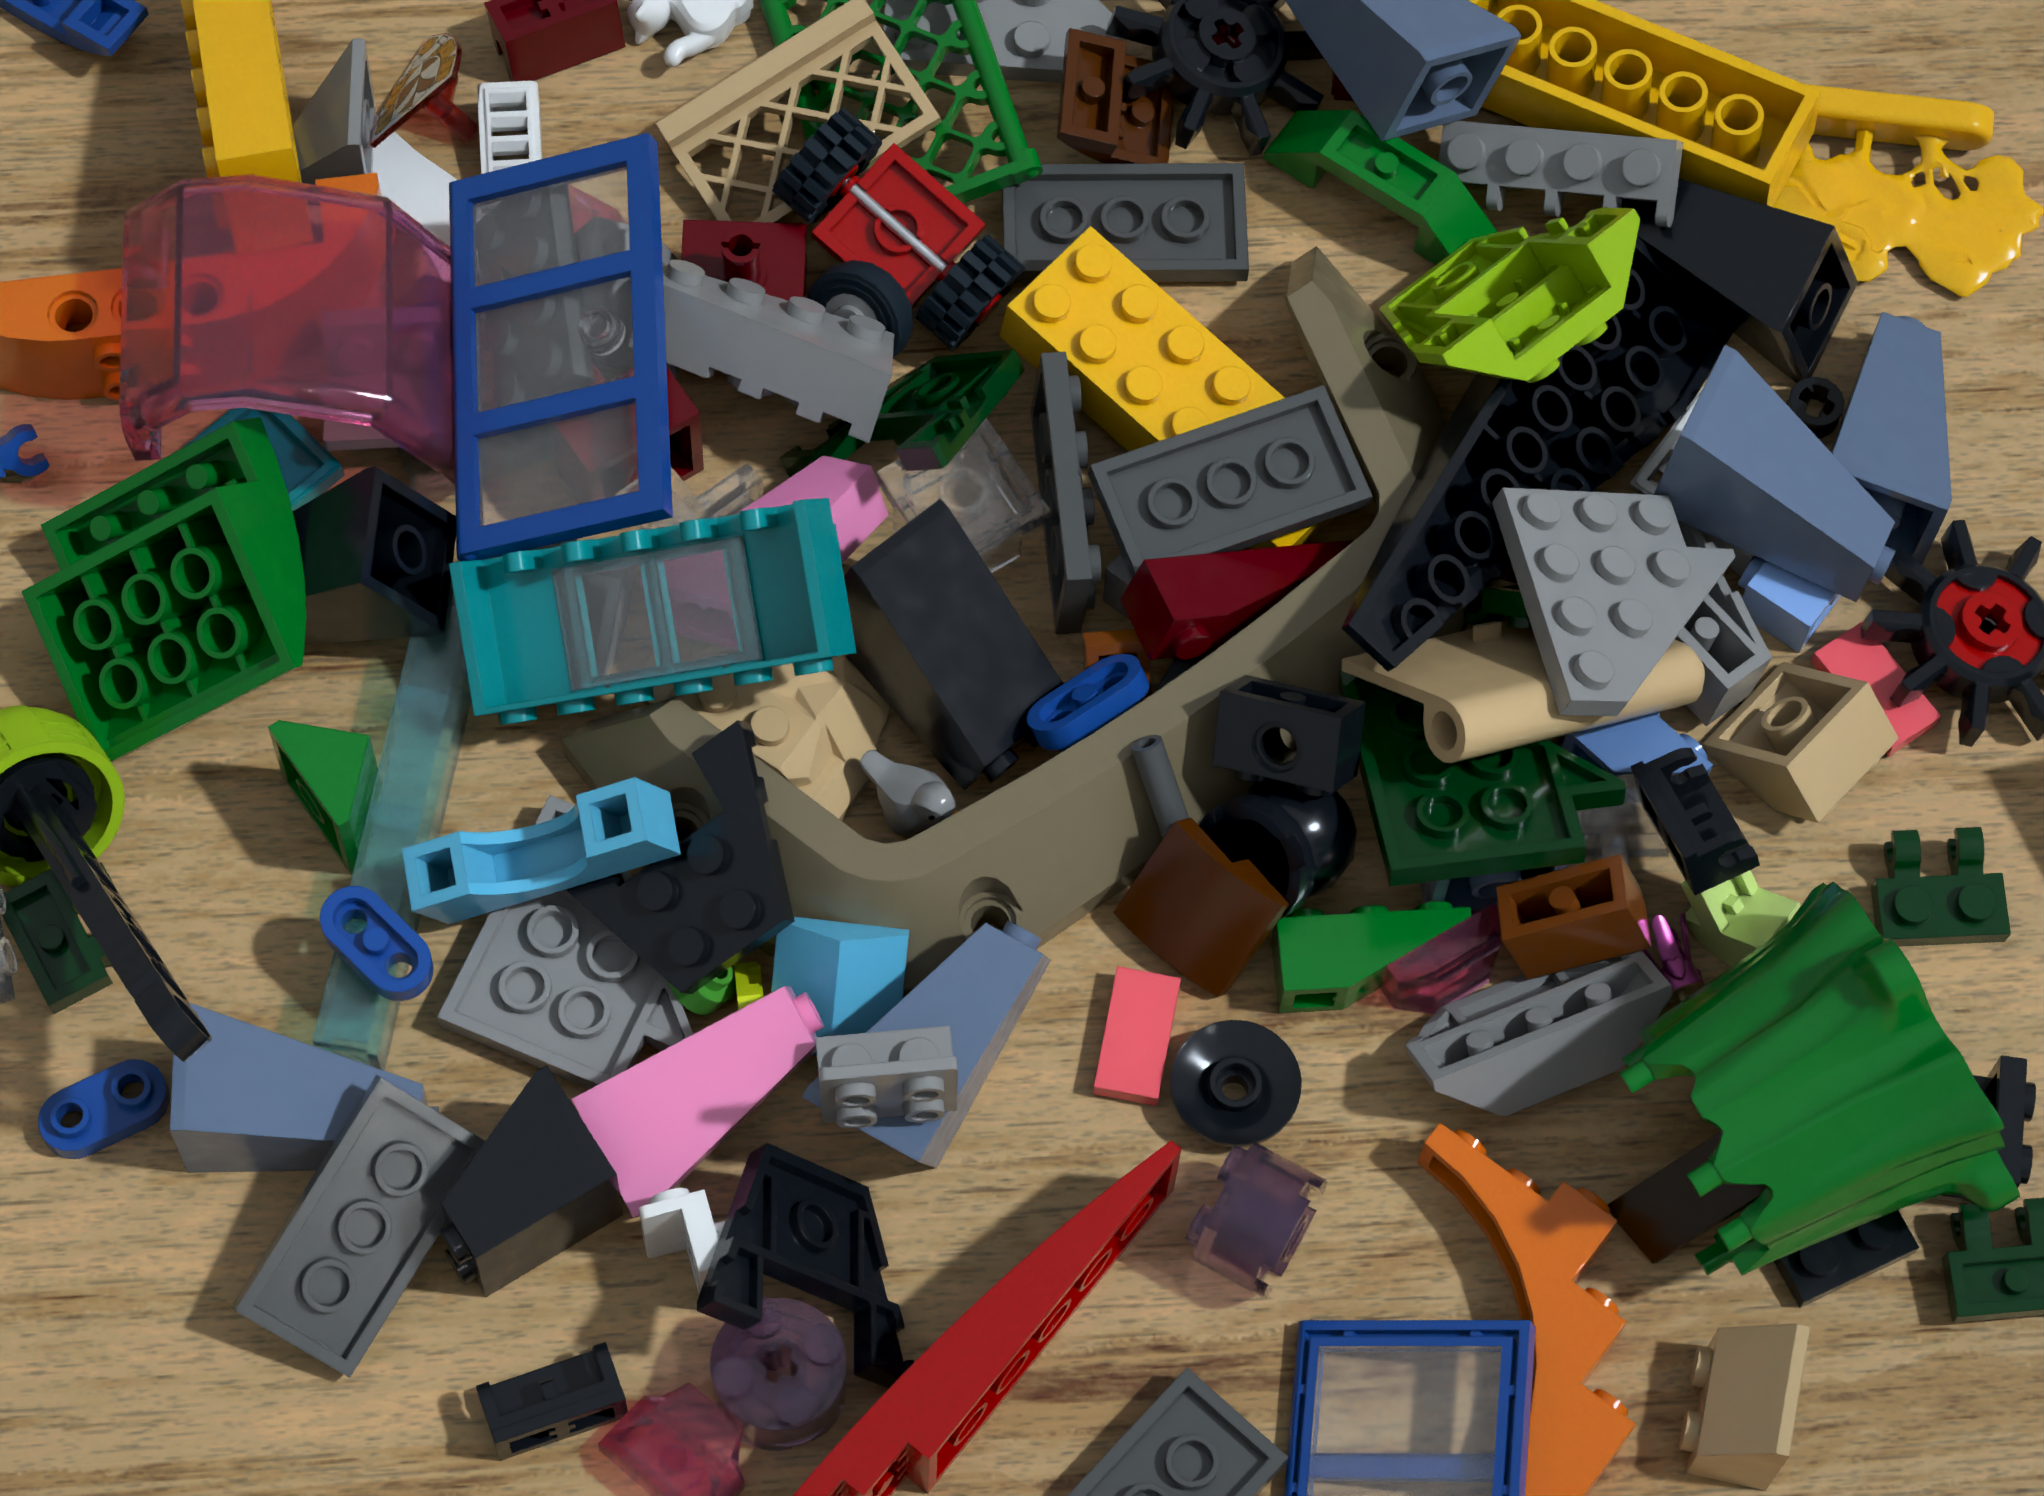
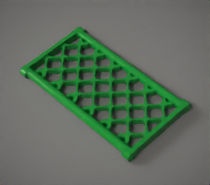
(1022, 161)

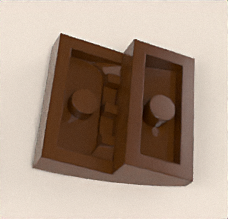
(1092, 106)
(1200, 908)

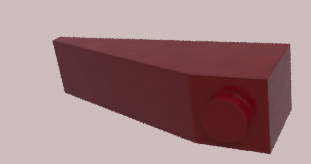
(1206, 599)

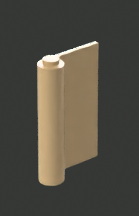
(1492, 692)

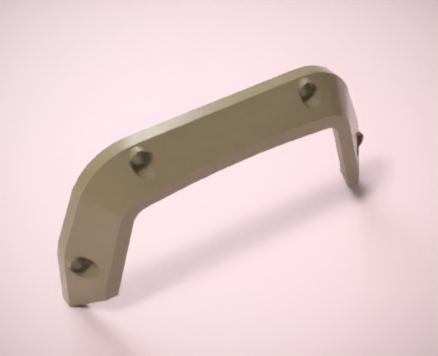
(1082, 820)

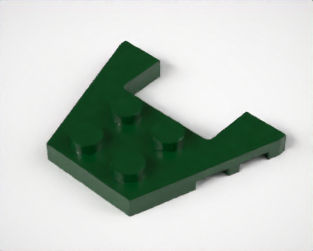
(927, 411)

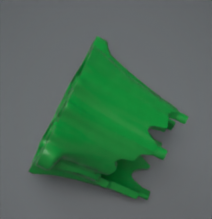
(1824, 1087)

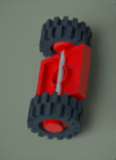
(899, 223)

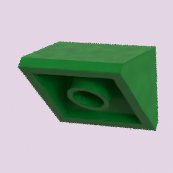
(331, 778)

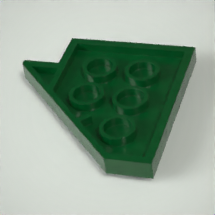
(1474, 813)

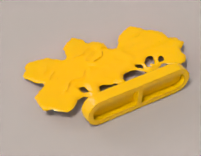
(1875, 211)

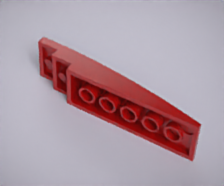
(979, 1359)

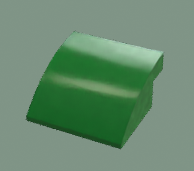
(175, 590)

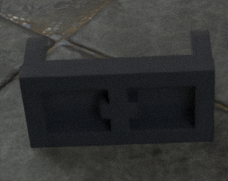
(1693, 820)
(553, 1402)

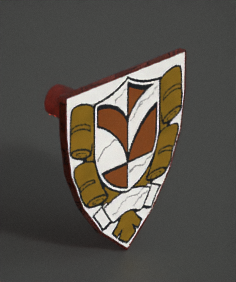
(431, 85)

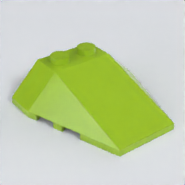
(1519, 300)

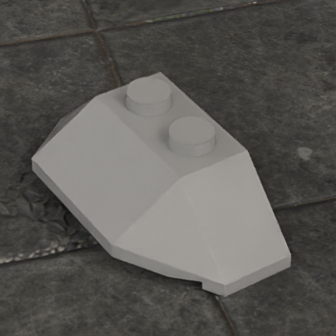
(1540, 1033)

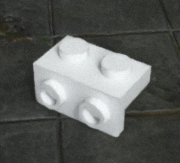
(680, 1222)

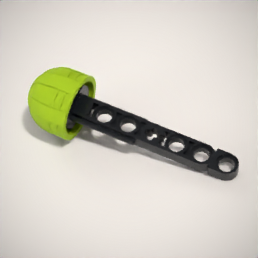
(65, 808)

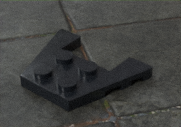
(717, 897)
(815, 1236)

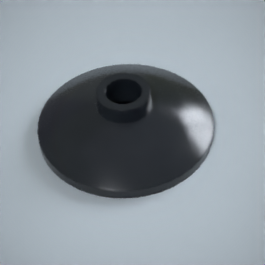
(1242, 1055)

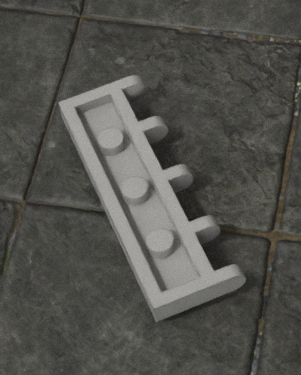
(1563, 164)

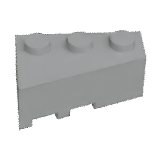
(1725, 642)

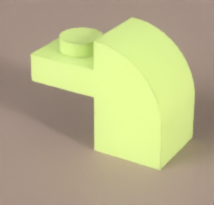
(1736, 916)

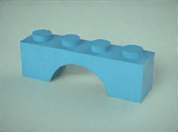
(597, 838)

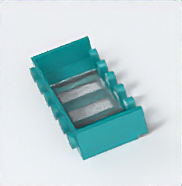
(654, 611)

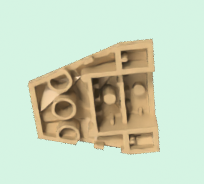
(802, 725)

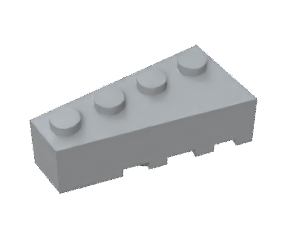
(777, 346)

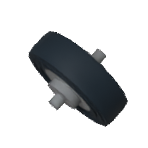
(865, 291)

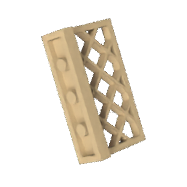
(779, 75)

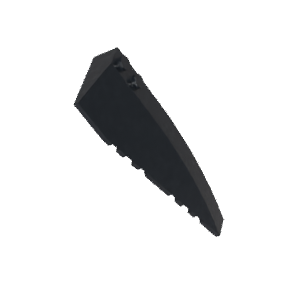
(1535, 435)

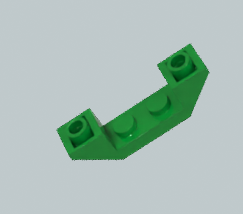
(1384, 171)

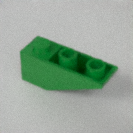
(1342, 957)

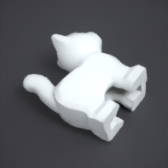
(702, 21)

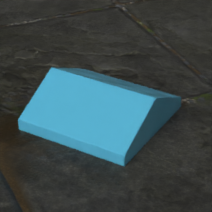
(845, 968)

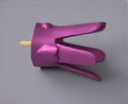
(1676, 964)

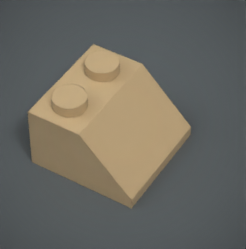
(1803, 739)
(1745, 1403)

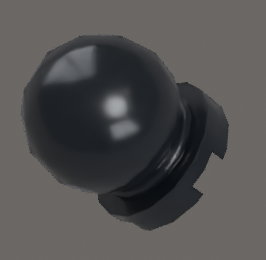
(1288, 836)

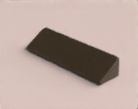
(1667, 1211)

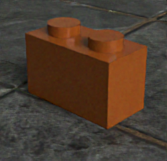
(1573, 916)

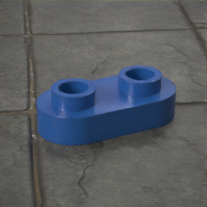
(1088, 702)
(379, 946)
(105, 1112)

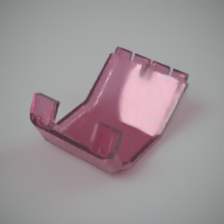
(286, 308)

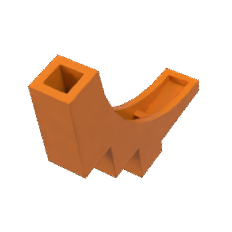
(1544, 1254)

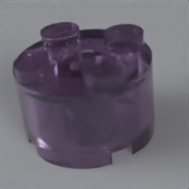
(1255, 1217)
(797, 1405)

